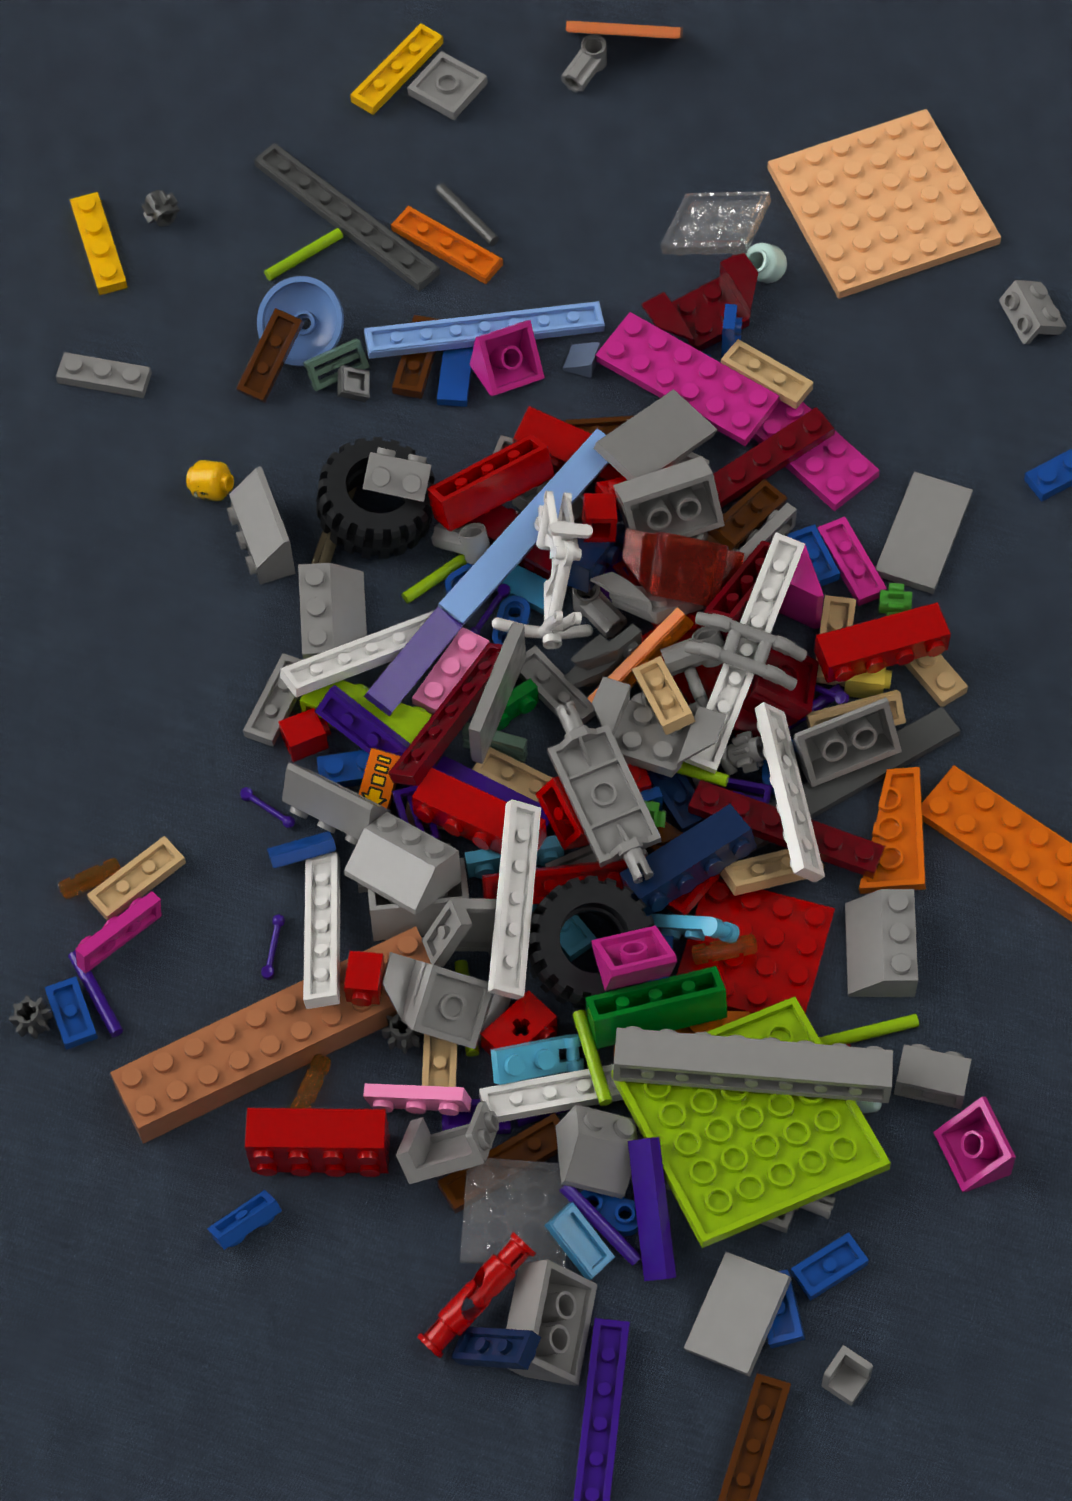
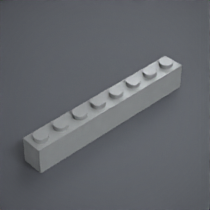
(753, 1064)

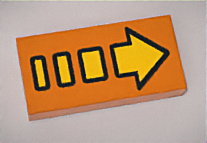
(376, 781)

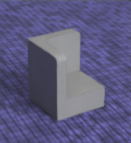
(847, 1375)

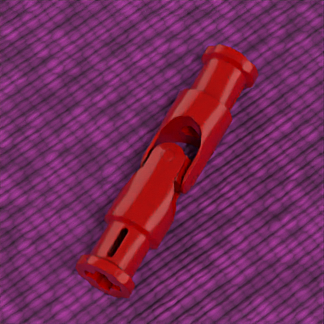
(486, 1284)

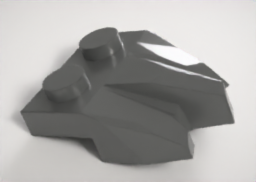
(602, 657)

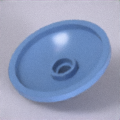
(305, 299)

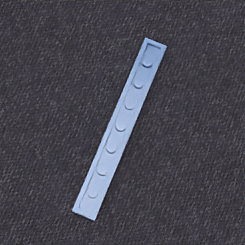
(462, 331)
(521, 534)

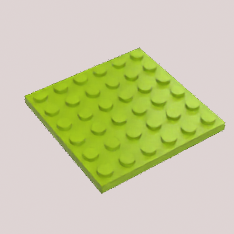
(753, 1153)

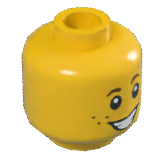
(209, 480)

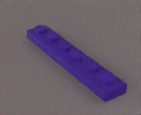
(601, 1410)

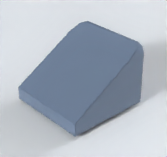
(582, 359)

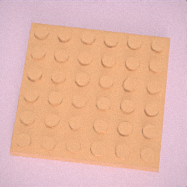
(883, 203)

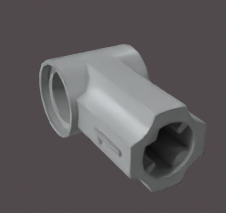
(586, 63)
(468, 540)
(599, 611)
(678, 660)

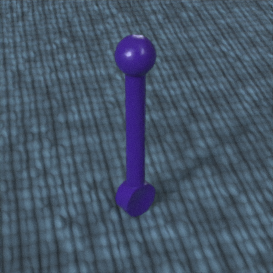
(503, 591)
(840, 697)
(247, 795)
(268, 971)

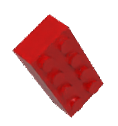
(317, 1141)

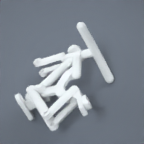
(561, 538)

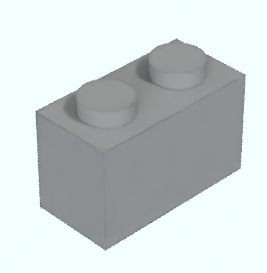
(932, 1076)

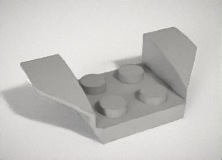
(639, 602)
(642, 736)
(441, 1000)

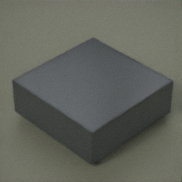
(353, 383)

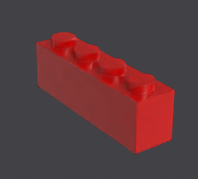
(560, 438)
(490, 482)
(882, 643)
(463, 810)

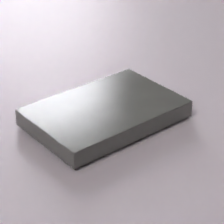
(737, 1313)

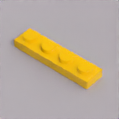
(396, 69)
(98, 243)

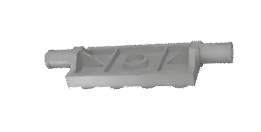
(603, 794)

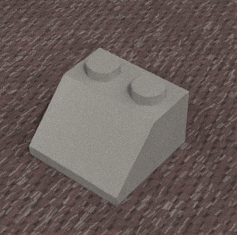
(595, 1150)

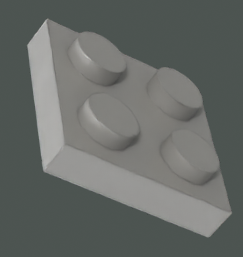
(447, 85)

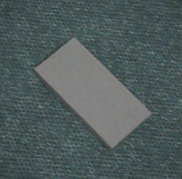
(655, 437)
(923, 532)
(497, 692)

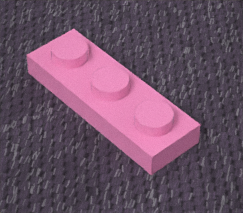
(449, 669)
(418, 1098)

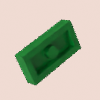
(522, 701)

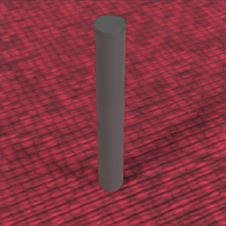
(467, 214)

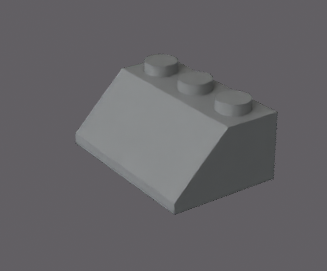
(672, 500)
(260, 529)
(330, 606)
(847, 742)
(329, 802)
(403, 863)
(390, 919)
(881, 944)
(559, 1310)

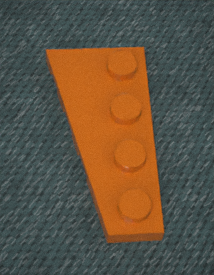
(901, 832)

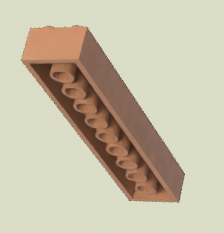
(248, 1050)

